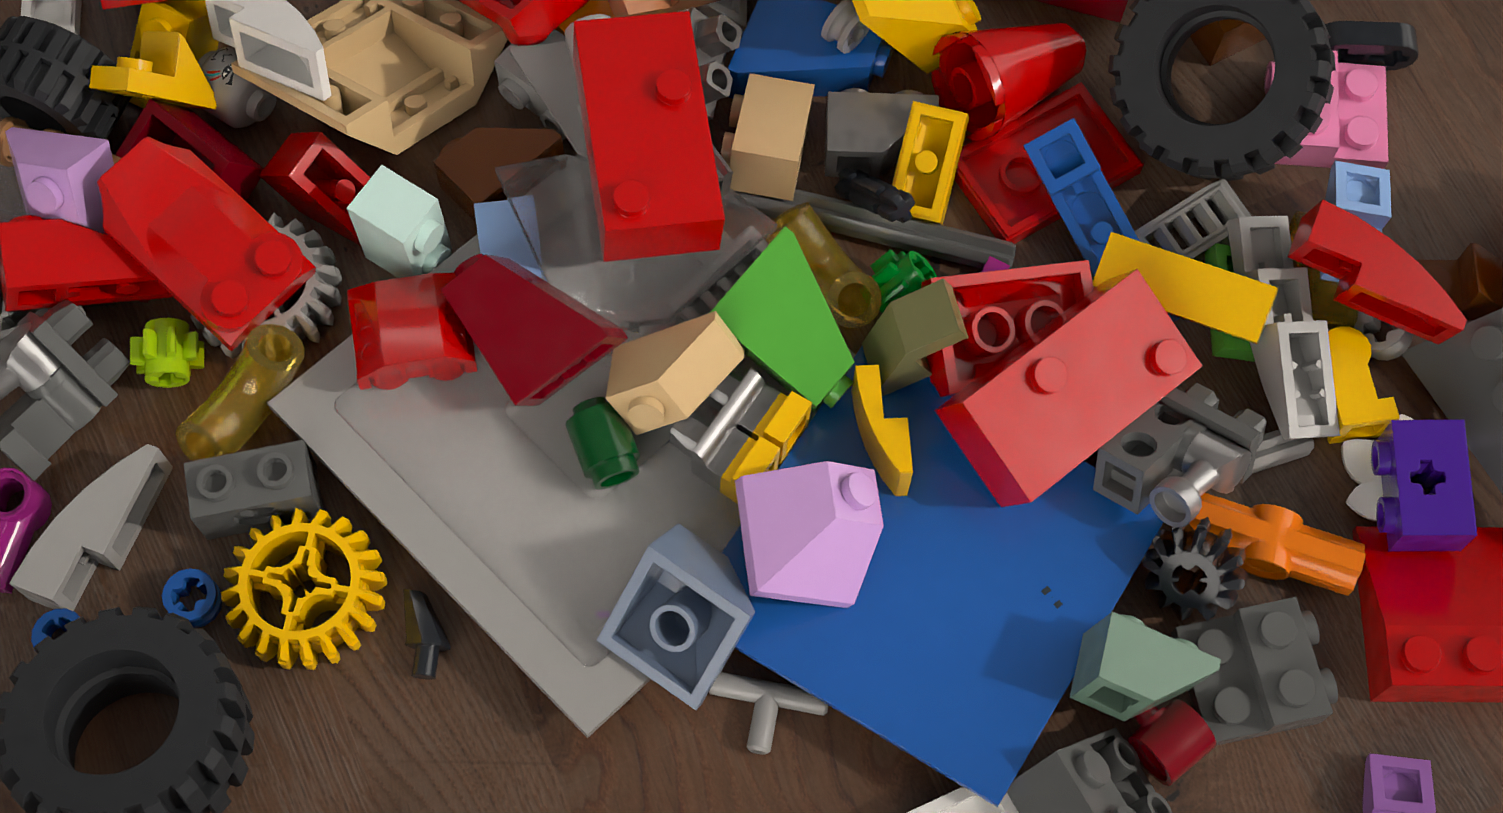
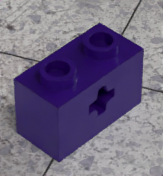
(1440, 461)

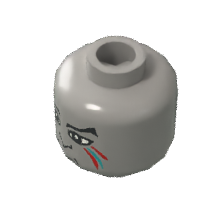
(237, 100)

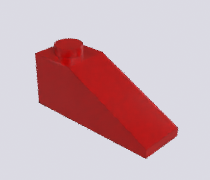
(61, 261)

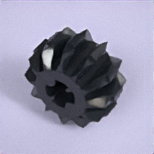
(1209, 585)

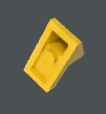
(163, 73)

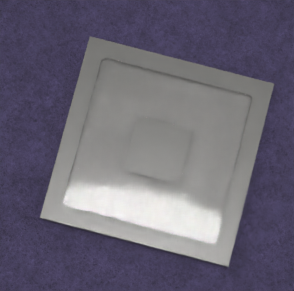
(503, 507)

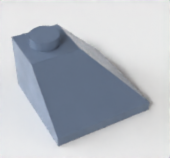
(679, 615)

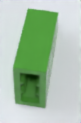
(788, 324)

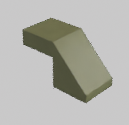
(912, 331)

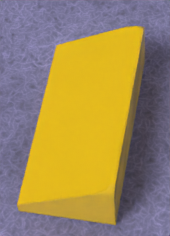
(930, 158)

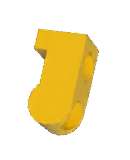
(1358, 407)

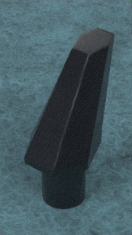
(423, 634)

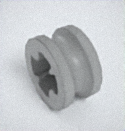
(844, 27)

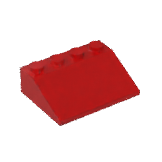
(1433, 620)

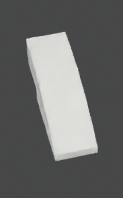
(272, 42)

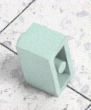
(399, 225)

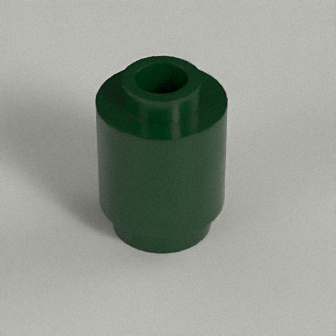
(603, 443)

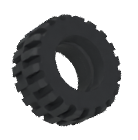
(1234, 148)
(99, 665)

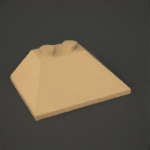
(396, 68)

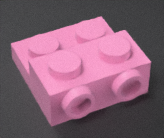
(1352, 123)

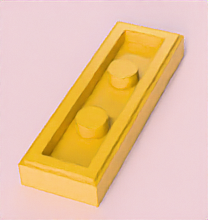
(1192, 287)

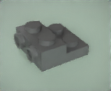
(1265, 672)

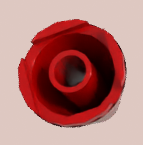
(1004, 72)

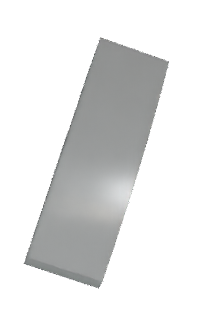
(93, 530)

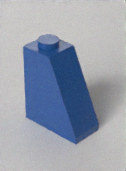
(787, 44)

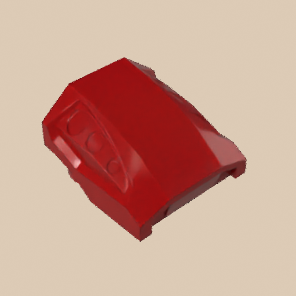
(407, 332)

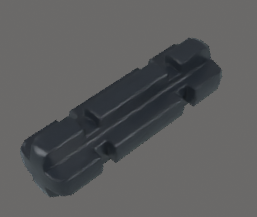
(875, 195)

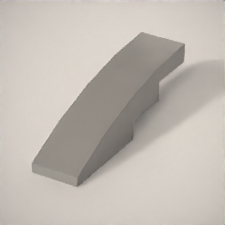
(1293, 348)

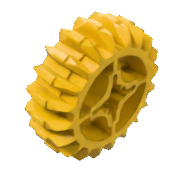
(260, 575)

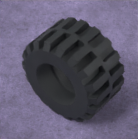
(48, 80)

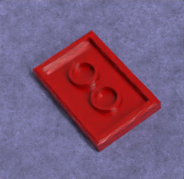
(1003, 181)

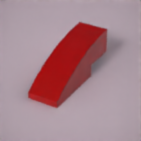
(1375, 273)

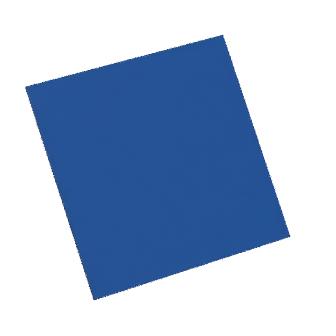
(950, 626)

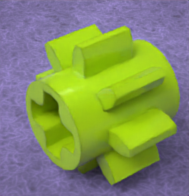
(167, 352)

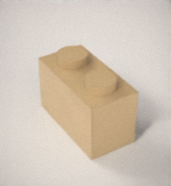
(768, 136)

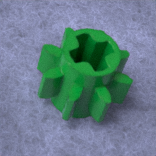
(900, 274)

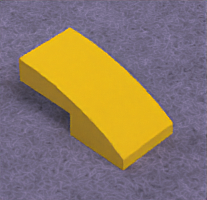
(884, 438)

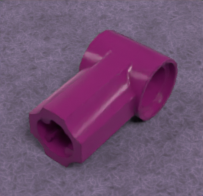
(19, 524)

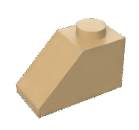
(671, 371)

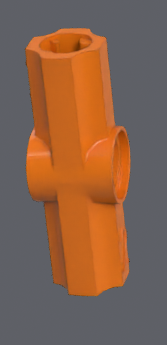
(1284, 547)

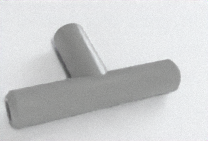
(767, 698)

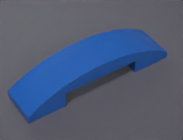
(1079, 190)

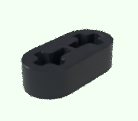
(1374, 43)

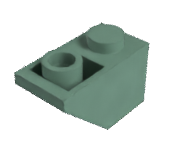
(1134, 668)

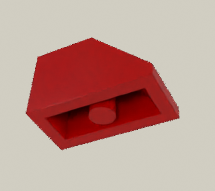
(317, 180)

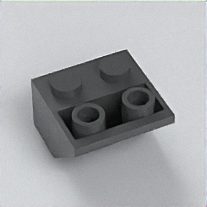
(1088, 778)

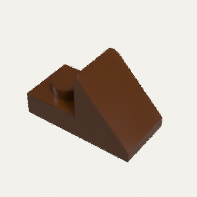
(1471, 280)

